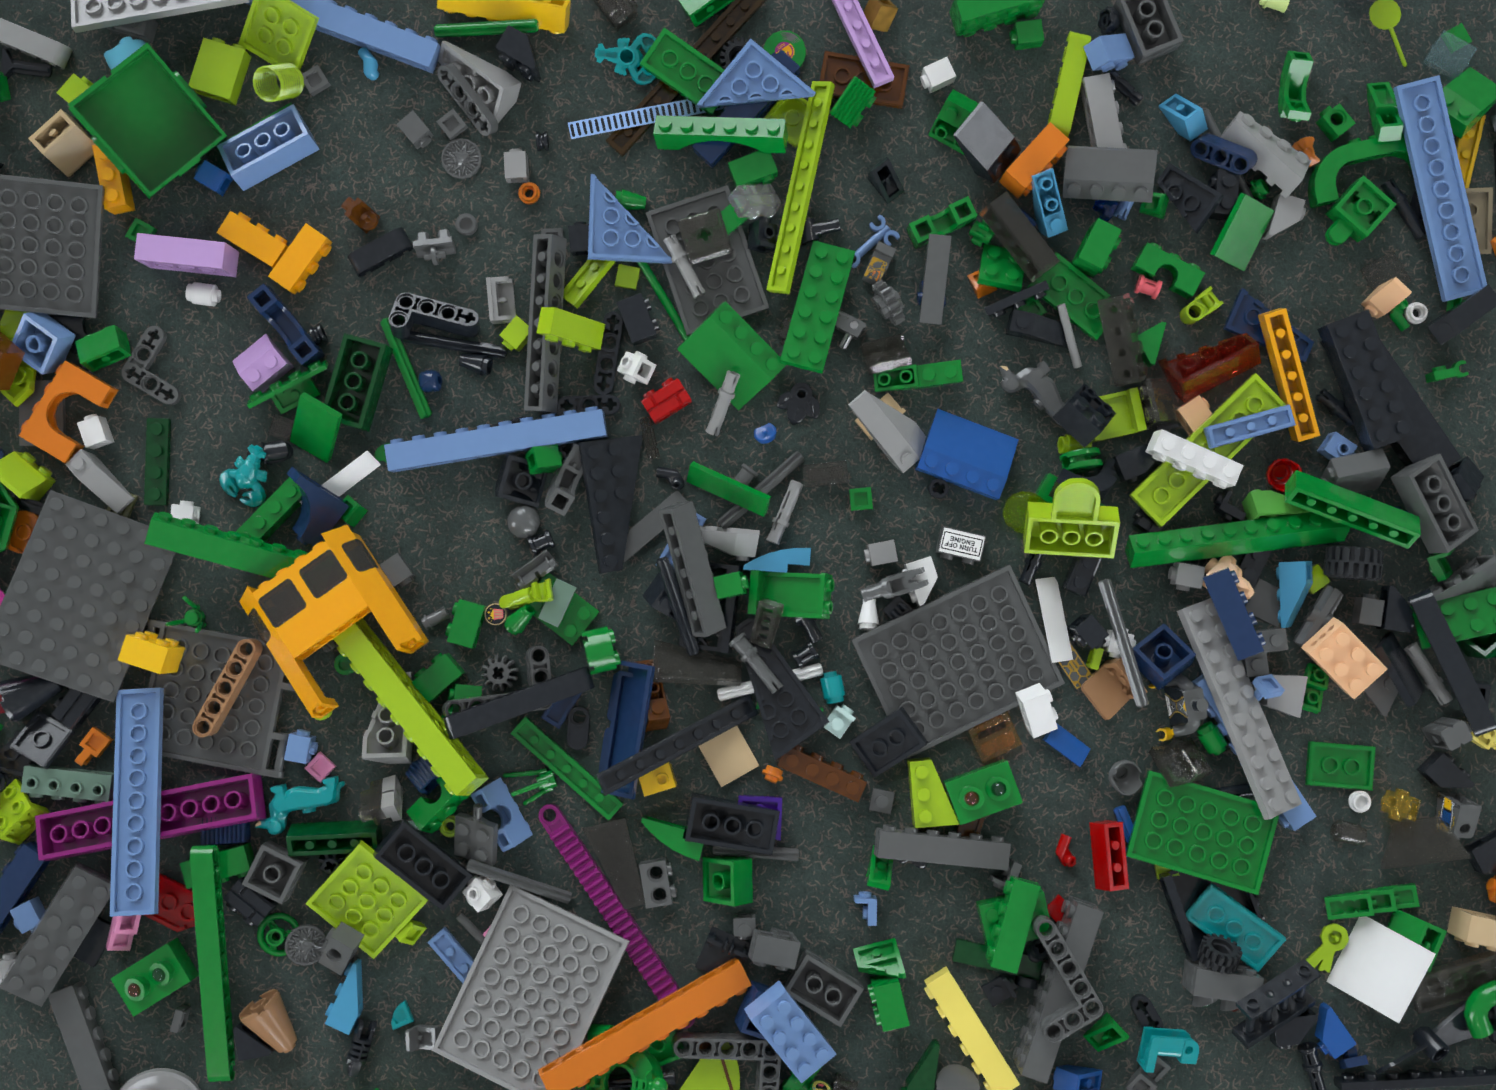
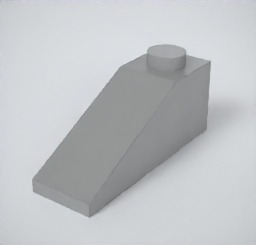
(99, 480)

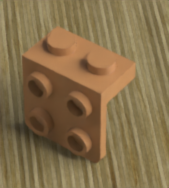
(1108, 688)

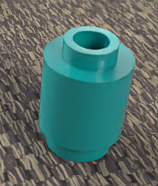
(832, 687)

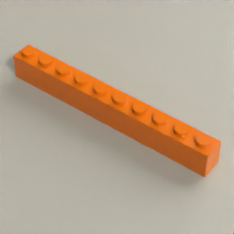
(646, 1027)

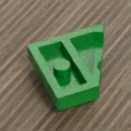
(880, 959)

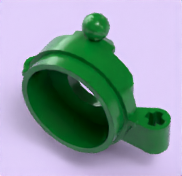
(642, 1066)

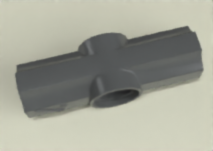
(1319, 614)

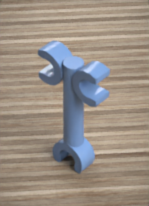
(882, 232)

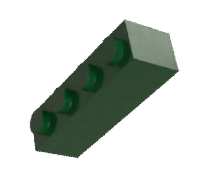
(331, 837)

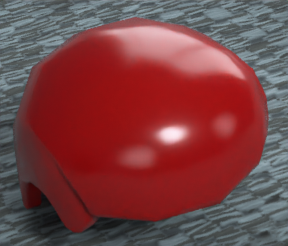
(1281, 468)

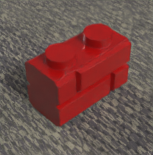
(666, 400)

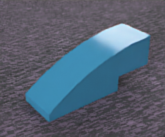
(779, 560)

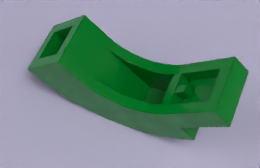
(1293, 86)

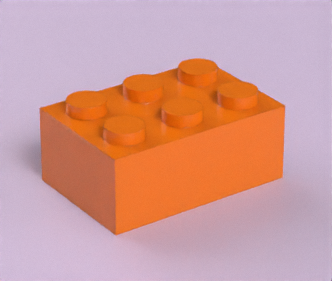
(1036, 158)

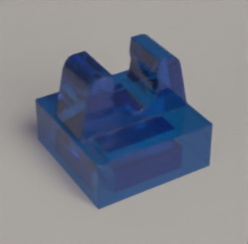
(1106, 208)

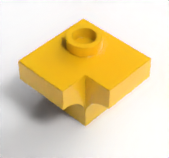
(658, 780)

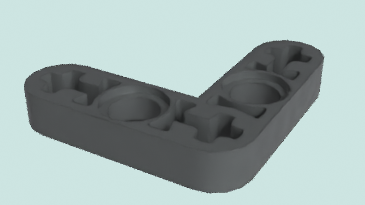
(142, 367)

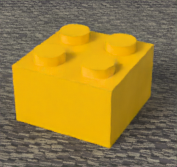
(151, 653)

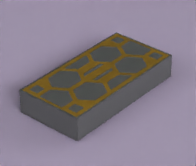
(1075, 669)

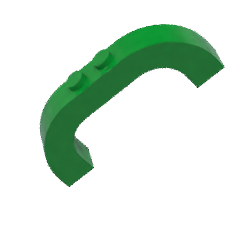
(1322, 182)

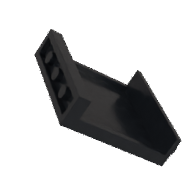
(1182, 893)

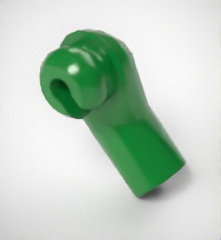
(1397, 317)

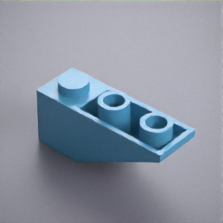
(1048, 204)
(1294, 582)
(349, 1001)

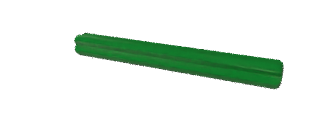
(485, 28)
(407, 371)

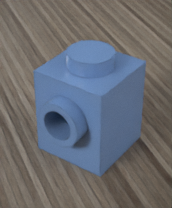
(1336, 446)
(301, 747)
(28, 915)

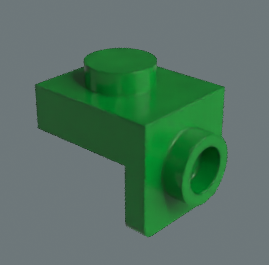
(1439, 565)

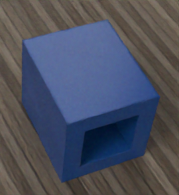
(213, 177)

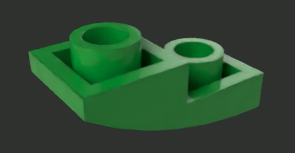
(1316, 685)

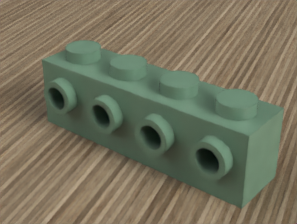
(68, 782)

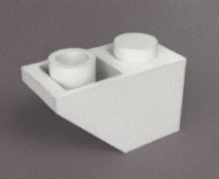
(921, 594)

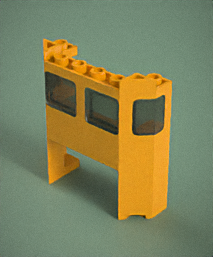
(319, 601)

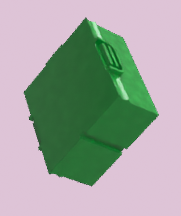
(147, 121)

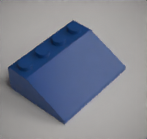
(967, 454)

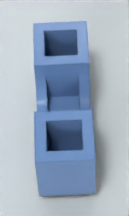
(513, 826)

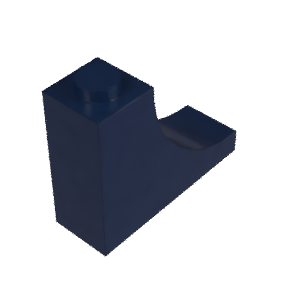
(319, 509)

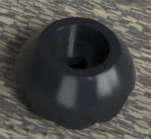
(1109, 20)

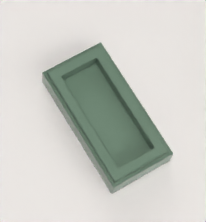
(555, 610)

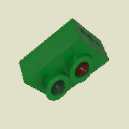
(982, 791)
(155, 977)

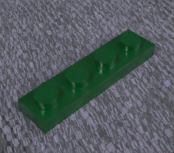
(157, 461)

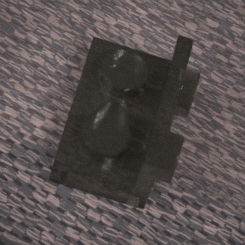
(885, 354)

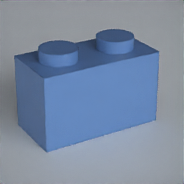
(1109, 52)

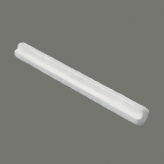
(746, 687)

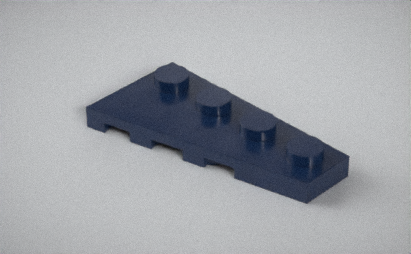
(1244, 319)

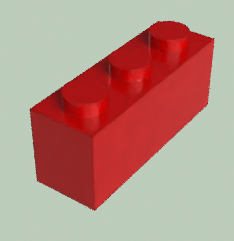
(1109, 855)

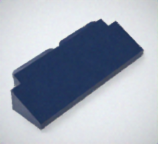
(628, 718)

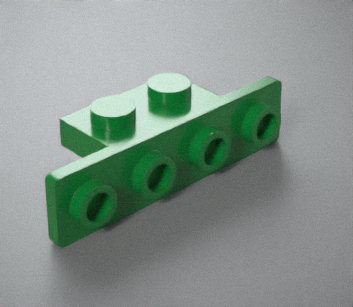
(287, 393)

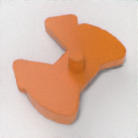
(1306, 146)

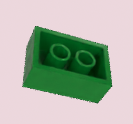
(989, 916)

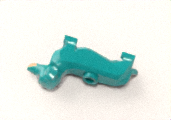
(296, 799)

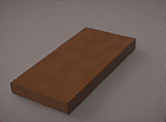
(842, 68)

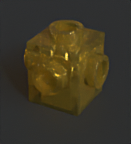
(1400, 805)

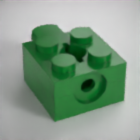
(1357, 212)

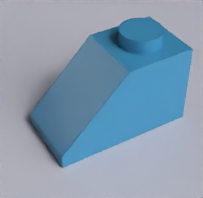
(1184, 116)

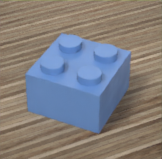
(43, 341)

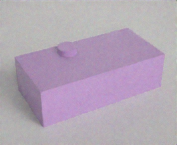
(186, 255)

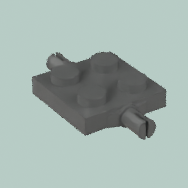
(476, 837)

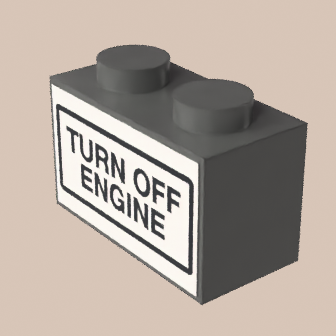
(960, 544)

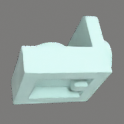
(839, 720)

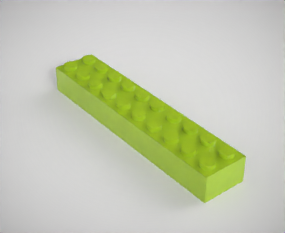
(410, 709)

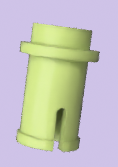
(1279, 5)

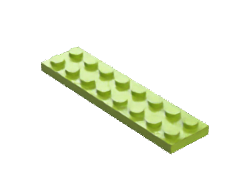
(1170, 489)

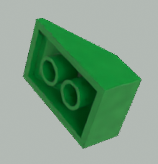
(1468, 100)

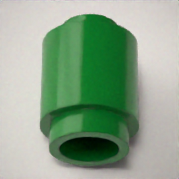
(1211, 738)

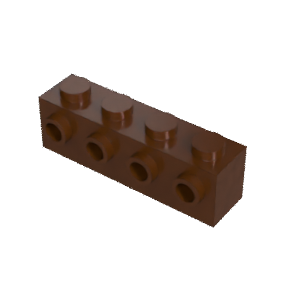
(823, 773)

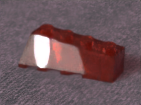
(1210, 366)

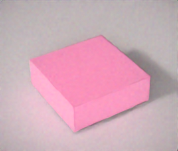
(320, 767)

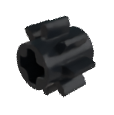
(330, 862)

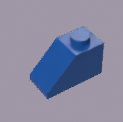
(1331, 1033)
(1076, 1078)

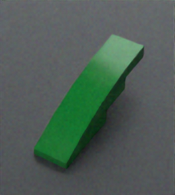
(1371, 901)

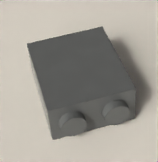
(1358, 471)

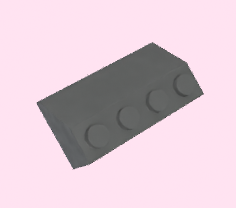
(1109, 173)
(1434, 497)

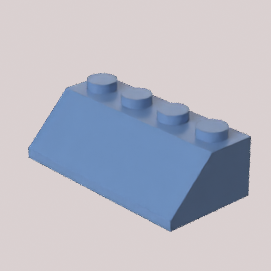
(267, 147)

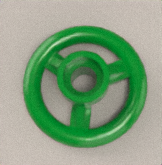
(271, 939)

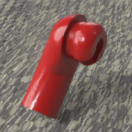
(1063, 853)

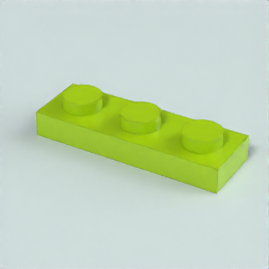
(585, 281)

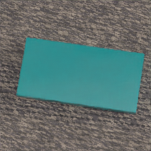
(1223, 915)

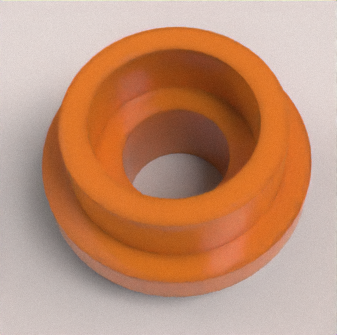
(524, 188)
(772, 774)

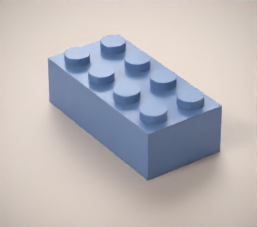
(790, 1031)

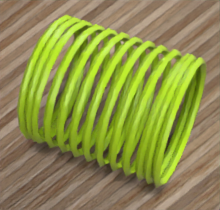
(287, 91)

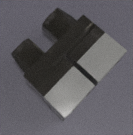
(382, 800)

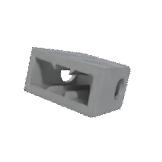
(1292, 698)

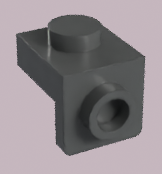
(421, 1037)

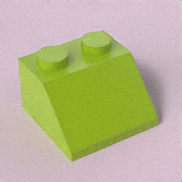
(24, 476)

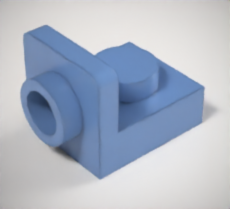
(870, 911)

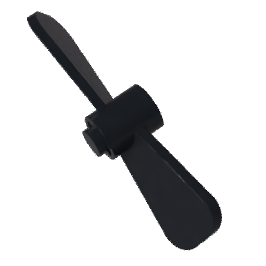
(1436, 1042)

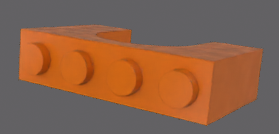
(42, 426)

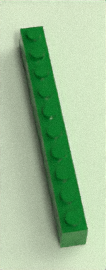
(1232, 539)

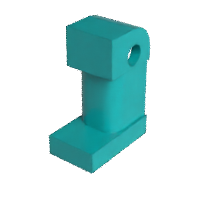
(1166, 1043)

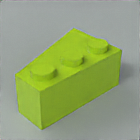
(928, 798)

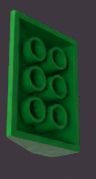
(731, 344)

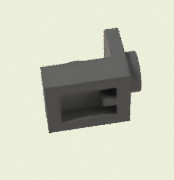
(1013, 869)

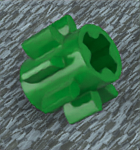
(981, 233)

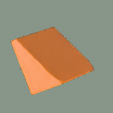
(979, 289)

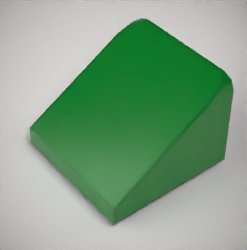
(1157, 207)
(354, 512)

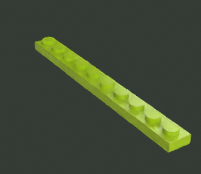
(800, 188)

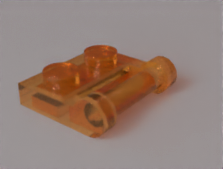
(997, 742)

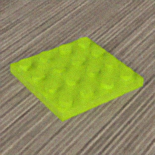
(367, 899)

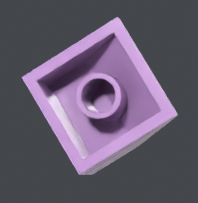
(262, 364)

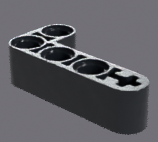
(463, 320)

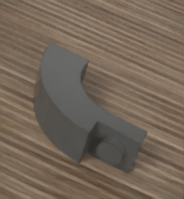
(564, 482)

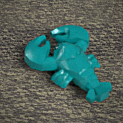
(628, 57)
(246, 477)

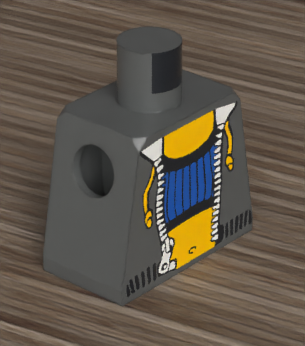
(1458, 813)

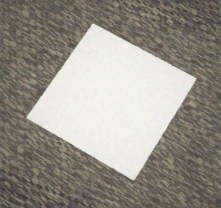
(1380, 968)

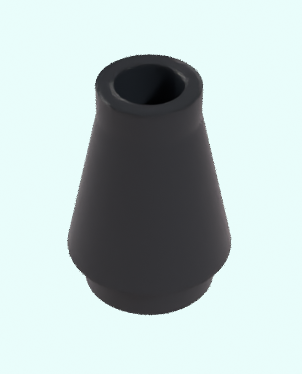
(477, 363)

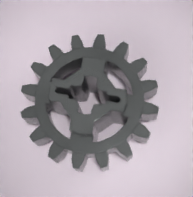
(888, 302)

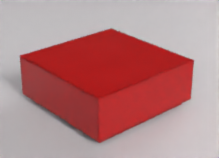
(1054, 908)

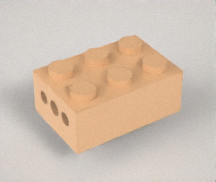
(1344, 658)

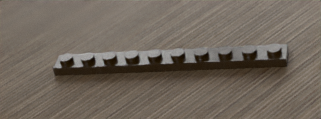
(709, 45)

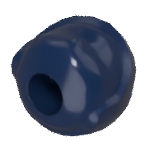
(430, 381)

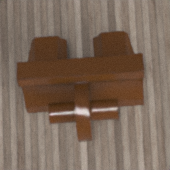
(360, 214)

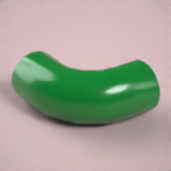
(1478, 1008)

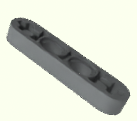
(452, 79)

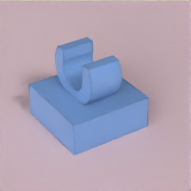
(1267, 687)

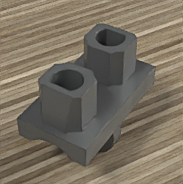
(434, 248)

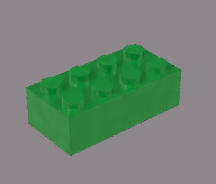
(975, 15)

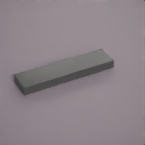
(935, 279)
(648, 527)

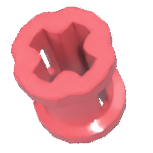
(1148, 286)

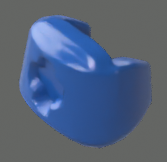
(765, 433)

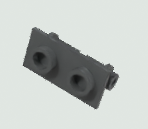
(535, 569)

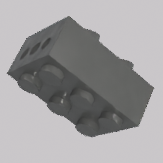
(1210, 986)

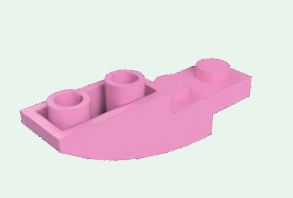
(122, 932)

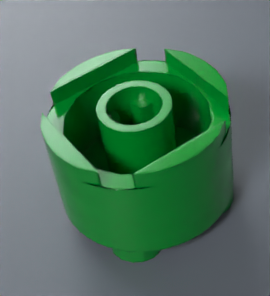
(600, 650)

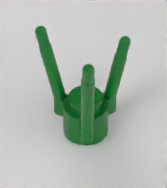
(193, 617)
(545, 781)

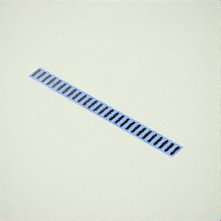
(632, 118)

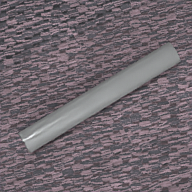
(1068, 332)

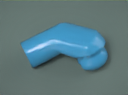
(369, 64)

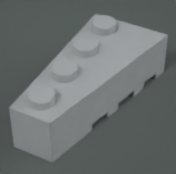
(1275, 156)

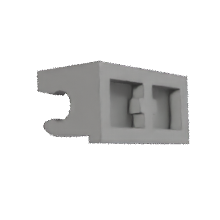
(500, 299)

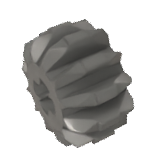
(491, 671)

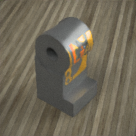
(879, 263)

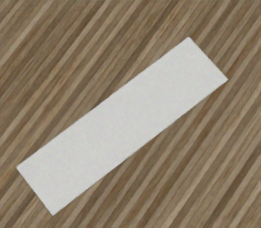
(351, 474)
(1054, 619)

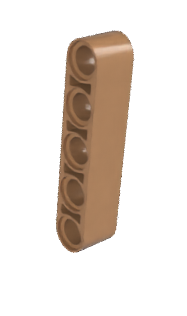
(218, 692)

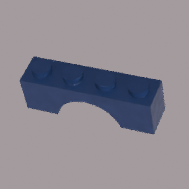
(286, 324)

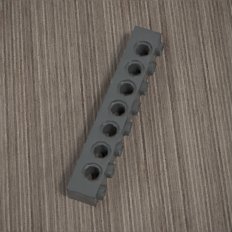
(544, 355)

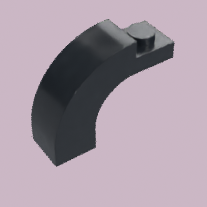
(1104, 479)

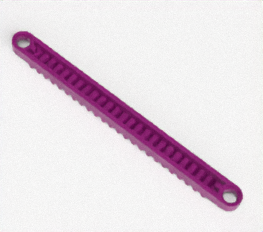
(609, 904)

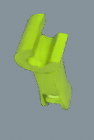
(536, 593)

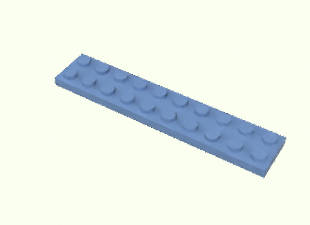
(1440, 188)
(137, 802)

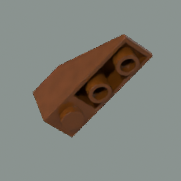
(658, 709)

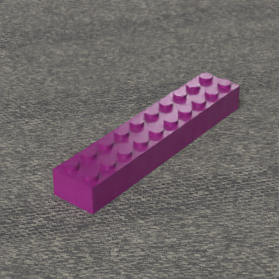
(182, 809)

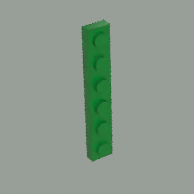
(566, 767)

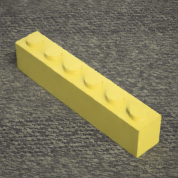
(970, 1030)

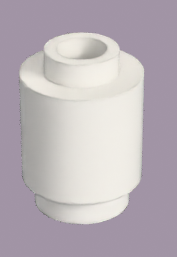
(203, 294)

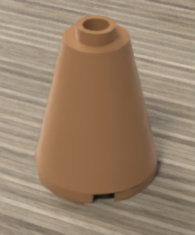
(270, 1021)

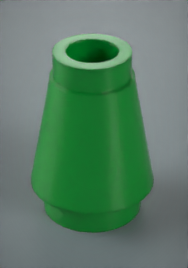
(630, 200)
(519, 619)

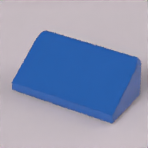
(1067, 745)

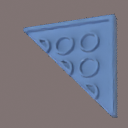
(754, 78)
(616, 233)

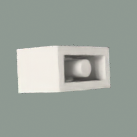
(1037, 710)

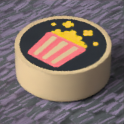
(495, 614)

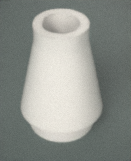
(868, 616)

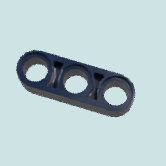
(1233, 151)

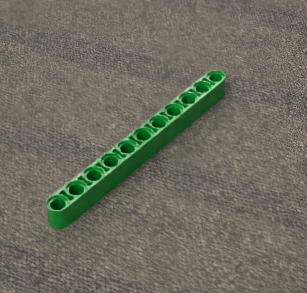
(212, 962)

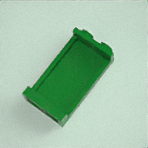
(801, 593)

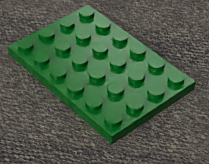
(1202, 833)

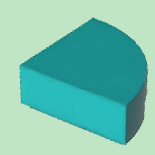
(401, 1016)

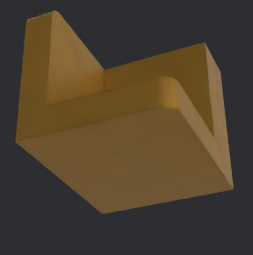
(880, 14)

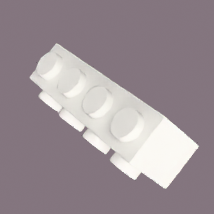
(1194, 458)

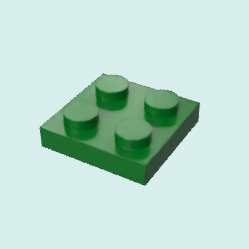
(999, 269)

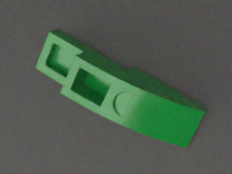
(919, 376)

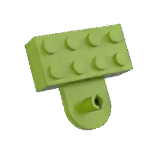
(1072, 523)

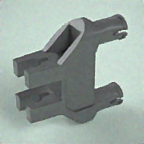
(894, 585)

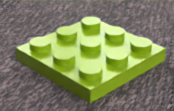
(278, 31)

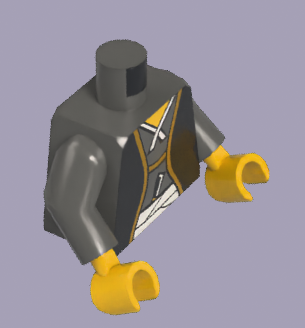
(1185, 707)

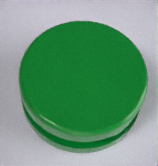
(1080, 460)

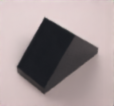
(885, 180)
(249, 1044)

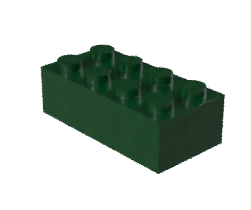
(358, 380)

